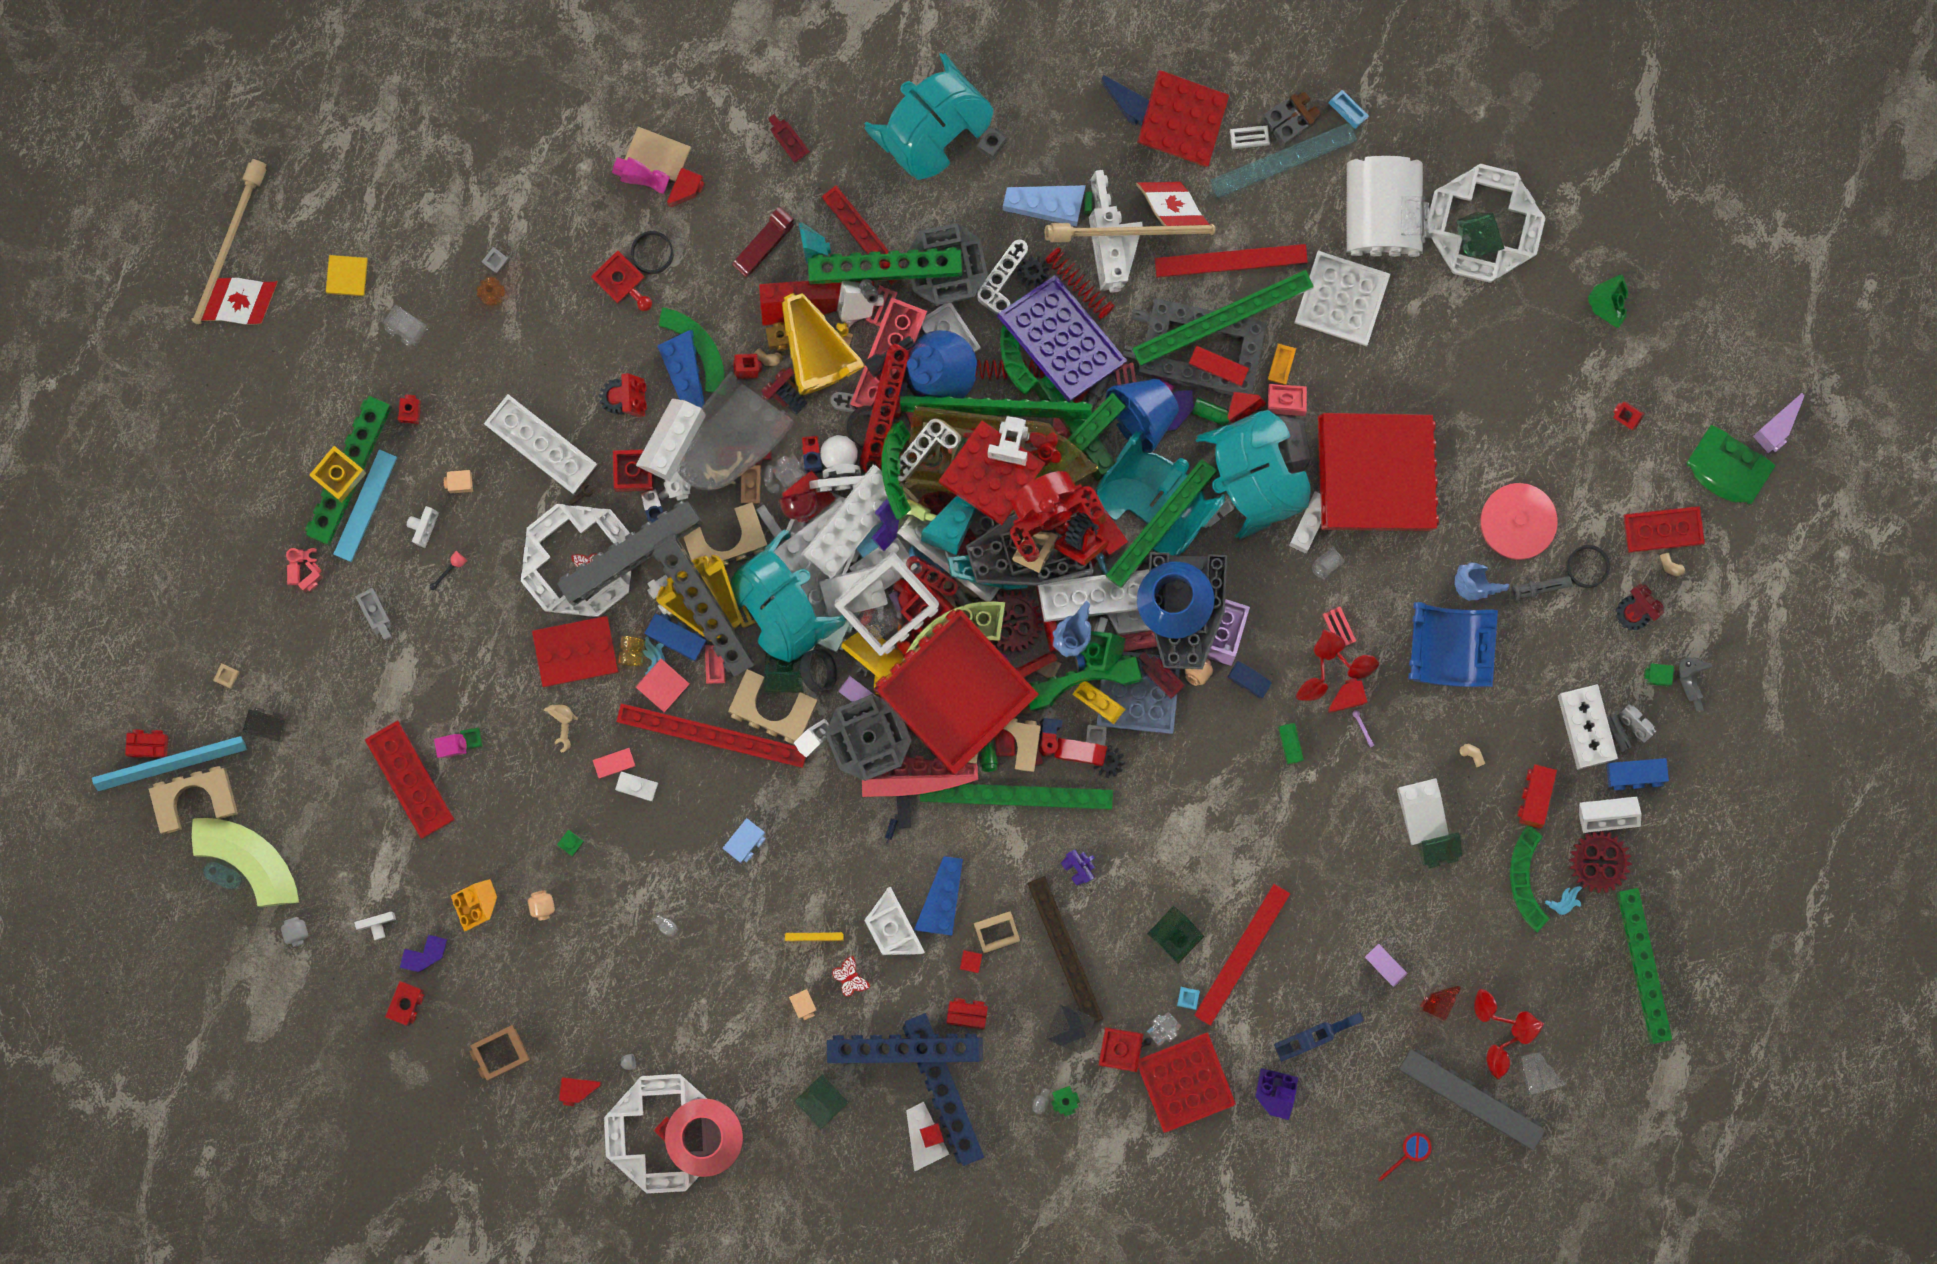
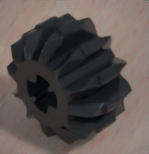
(1029, 266)
(1113, 766)

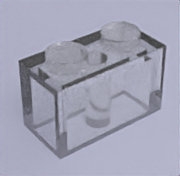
(405, 326)
(1327, 563)

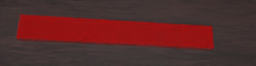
(1230, 260)
(1242, 954)

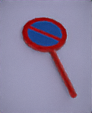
(1415, 1147)

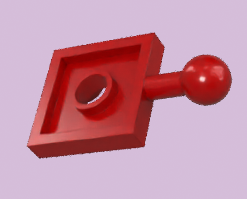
(621, 289)

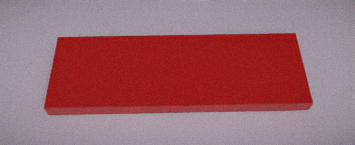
(409, 779)

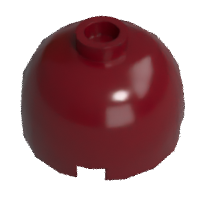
(799, 505)

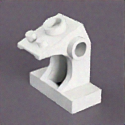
(1008, 450)

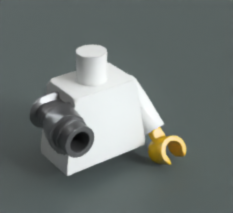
(856, 303)

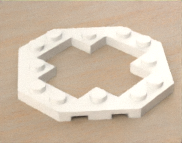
(1520, 202)
(536, 556)
(632, 1105)

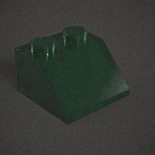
(1479, 234)
(782, 675)
(1440, 849)
(1175, 934)
(821, 1101)

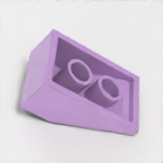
(1773, 434)
(1229, 633)

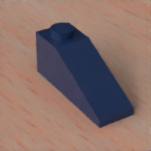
(1130, 103)

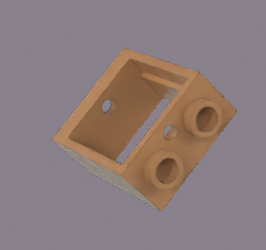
(517, 1043)

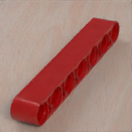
(884, 400)

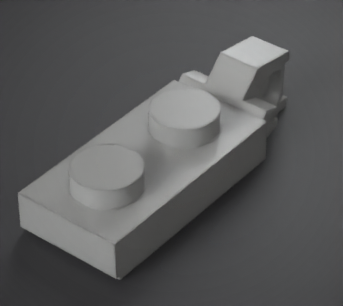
(374, 613)

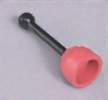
(457, 560)

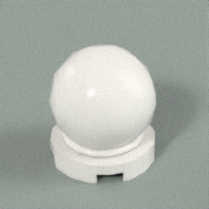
(839, 457)

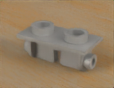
(1642, 729)

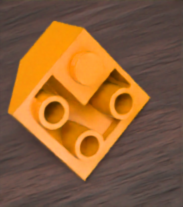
(475, 904)

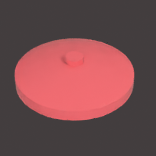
(1518, 521)

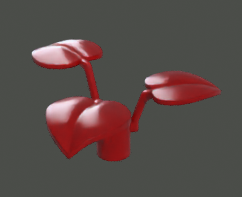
(1327, 648)
(1525, 1029)

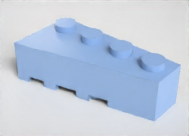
(1049, 203)

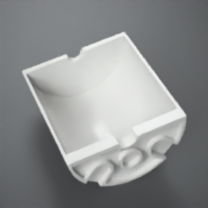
(1375, 205)

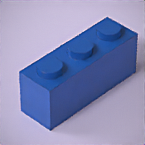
(676, 636)
(1637, 773)

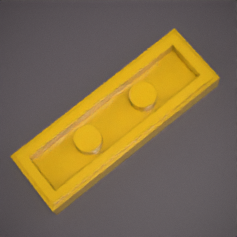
(1099, 701)
(793, 937)

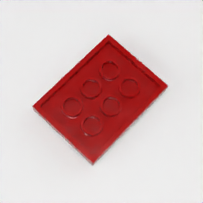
(575, 651)

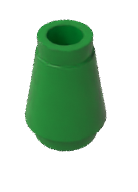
(988, 758)

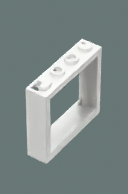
(865, 581)

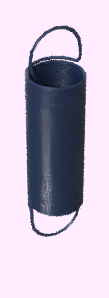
(891, 828)

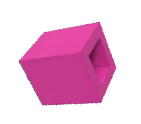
(450, 746)

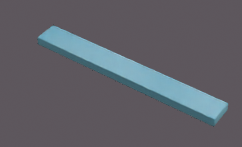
(169, 763)

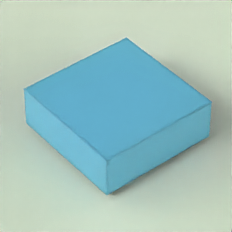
(1188, 998)

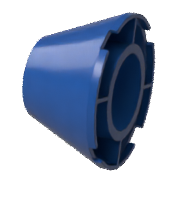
(1149, 410)
(1184, 622)

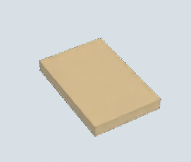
(658, 152)

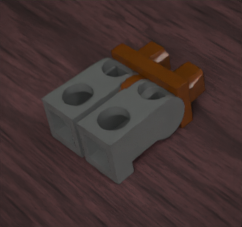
(1297, 115)

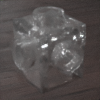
(788, 471)
(1163, 1028)

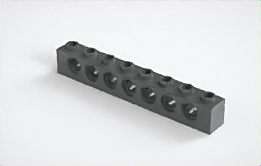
(732, 664)

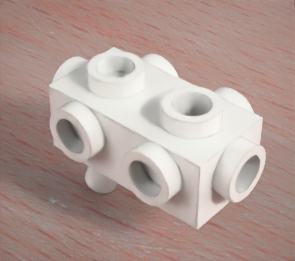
(675, 488)

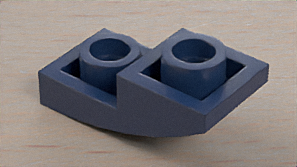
(1249, 679)

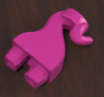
(637, 173)

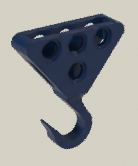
(1324, 1031)

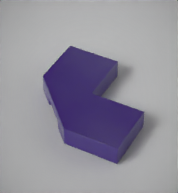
(1185, 405)
(888, 531)
(419, 961)

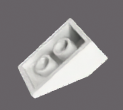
(869, 598)
(1423, 811)

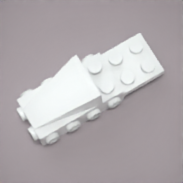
(1112, 253)

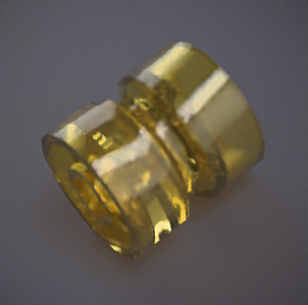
(631, 651)

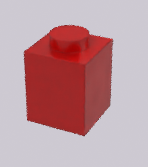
(931, 1135)

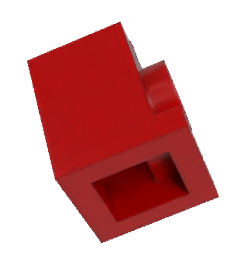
(746, 366)
(413, 415)
(1632, 422)

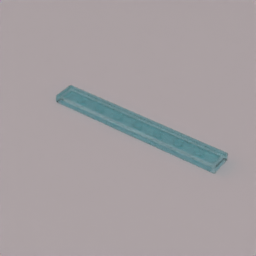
(1283, 160)

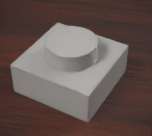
(495, 260)
(1096, 734)

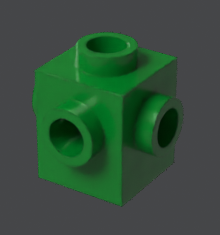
(1063, 1093)

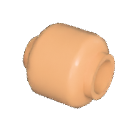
(1197, 676)
(541, 905)

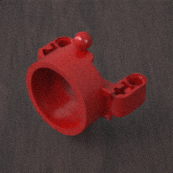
(1048, 505)

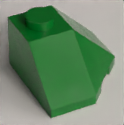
(1608, 300)
(1103, 650)

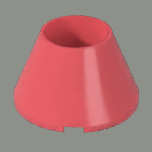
(730, 1137)

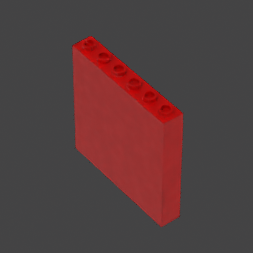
(1377, 472)
(955, 690)

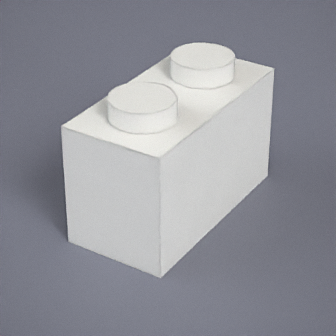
(812, 738)

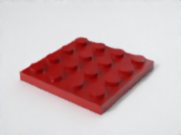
(1183, 118)
(988, 481)
(1185, 1082)

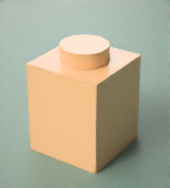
(458, 481)
(803, 1005)

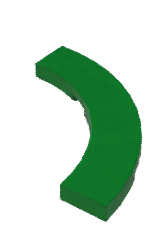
(703, 343)
(1013, 362)
(892, 446)
(1520, 879)

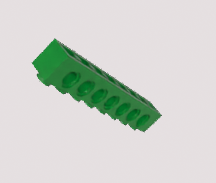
(894, 272)
(370, 406)
(1644, 966)

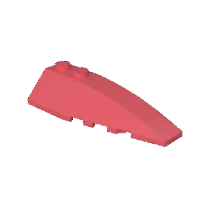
(898, 323)
(918, 777)

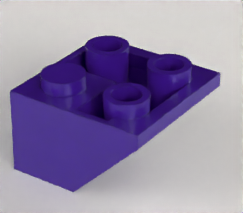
(1276, 1092)

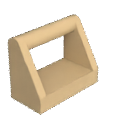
(1045, 539)
(992, 922)

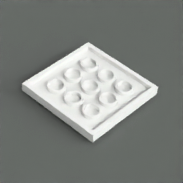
(1343, 298)

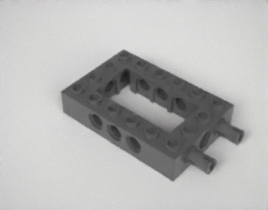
(1184, 373)

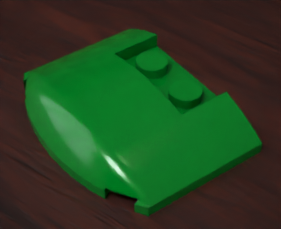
(1729, 467)

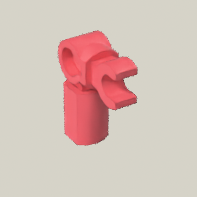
(294, 556)

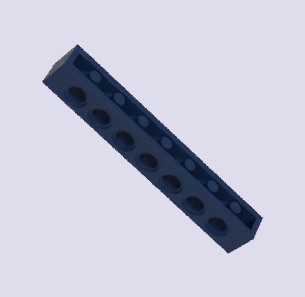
(837, 1054)
(974, 1153)

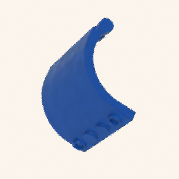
(1453, 646)

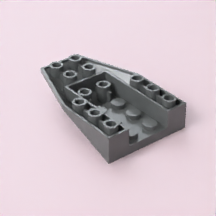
(993, 561)
(1176, 596)

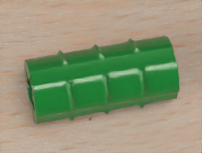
(1211, 411)
(1291, 743)

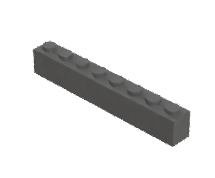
(1471, 1099)

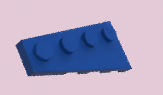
(682, 367)
(941, 902)

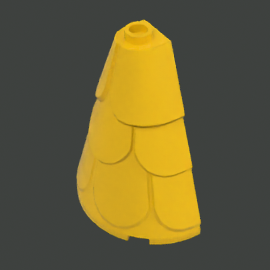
(816, 348)

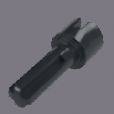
(876, 362)

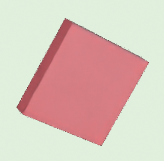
(1287, 399)
(662, 685)

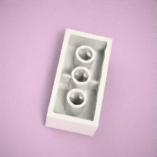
(1576, 720)

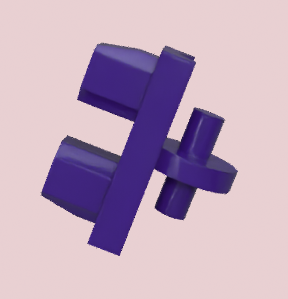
(1082, 865)

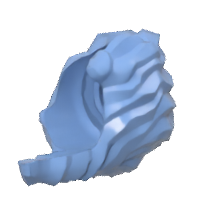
(1472, 582)
(1073, 632)

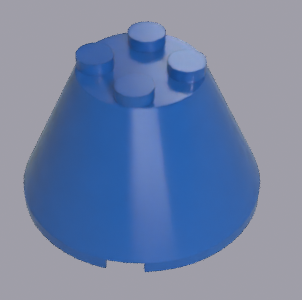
(941, 366)

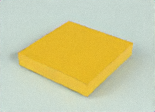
(346, 275)

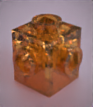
(493, 297)

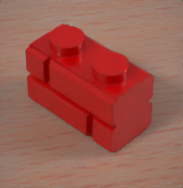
(146, 745)
(967, 1014)

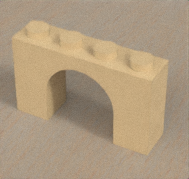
(751, 540)
(745, 708)
(1027, 743)
(165, 797)

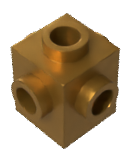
(772, 336)

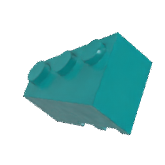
(950, 526)

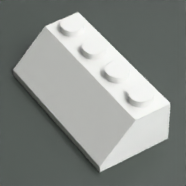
(671, 439)

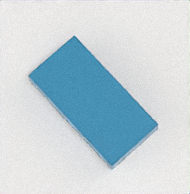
(1348, 109)

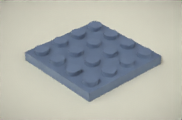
(1144, 703)

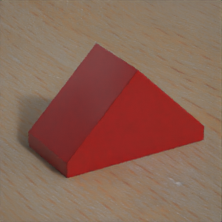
(1244, 406)

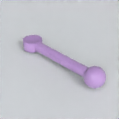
(1356, 714)

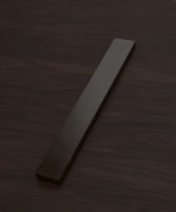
(1064, 948)

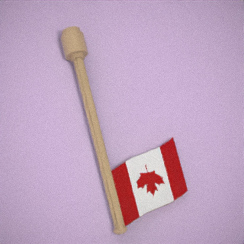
(1170, 204)
(236, 298)

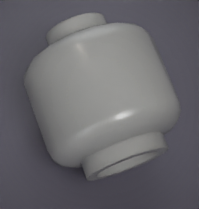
(294, 931)

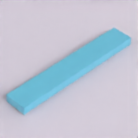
(365, 505)

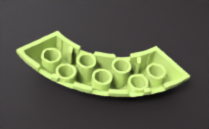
(985, 615)
(249, 854)

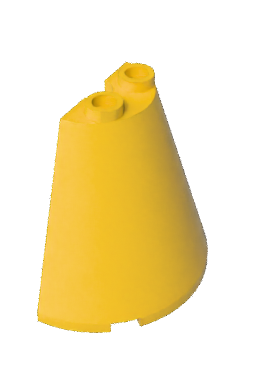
(716, 578)

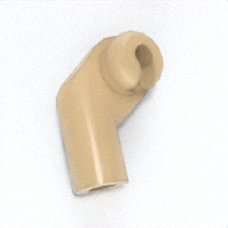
(768, 359)
(1670, 567)
(1474, 752)

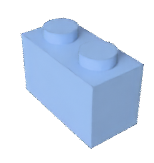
(744, 841)

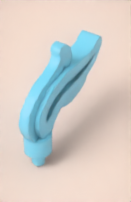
(1100, 559)
(653, 653)
(1568, 901)

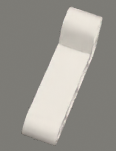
(1005, 274)
(922, 452)

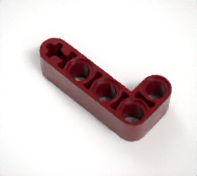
(767, 239)
(936, 503)

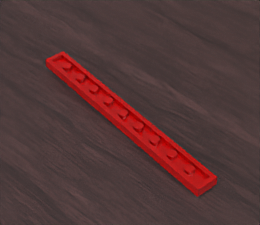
(710, 735)

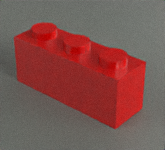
(1536, 796)

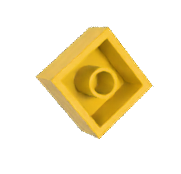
(337, 474)

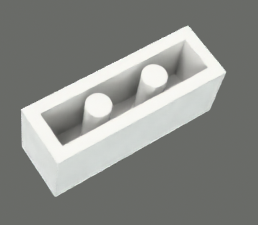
(1308, 525)
(1610, 814)

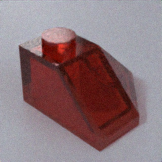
(1440, 1003)

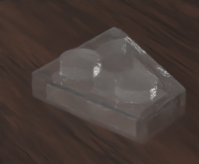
(878, 622)
(1538, 1074)

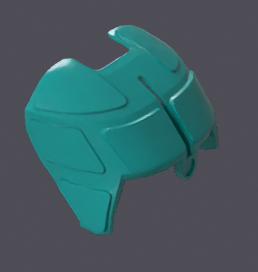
(916, 135)
(1136, 482)
(1265, 494)
(788, 620)

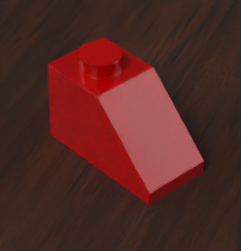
(685, 187)
(1349, 696)
(576, 1090)

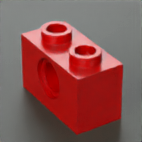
(395, 1010)

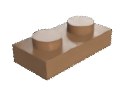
(751, 485)

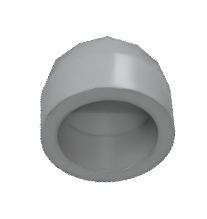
(628, 1062)

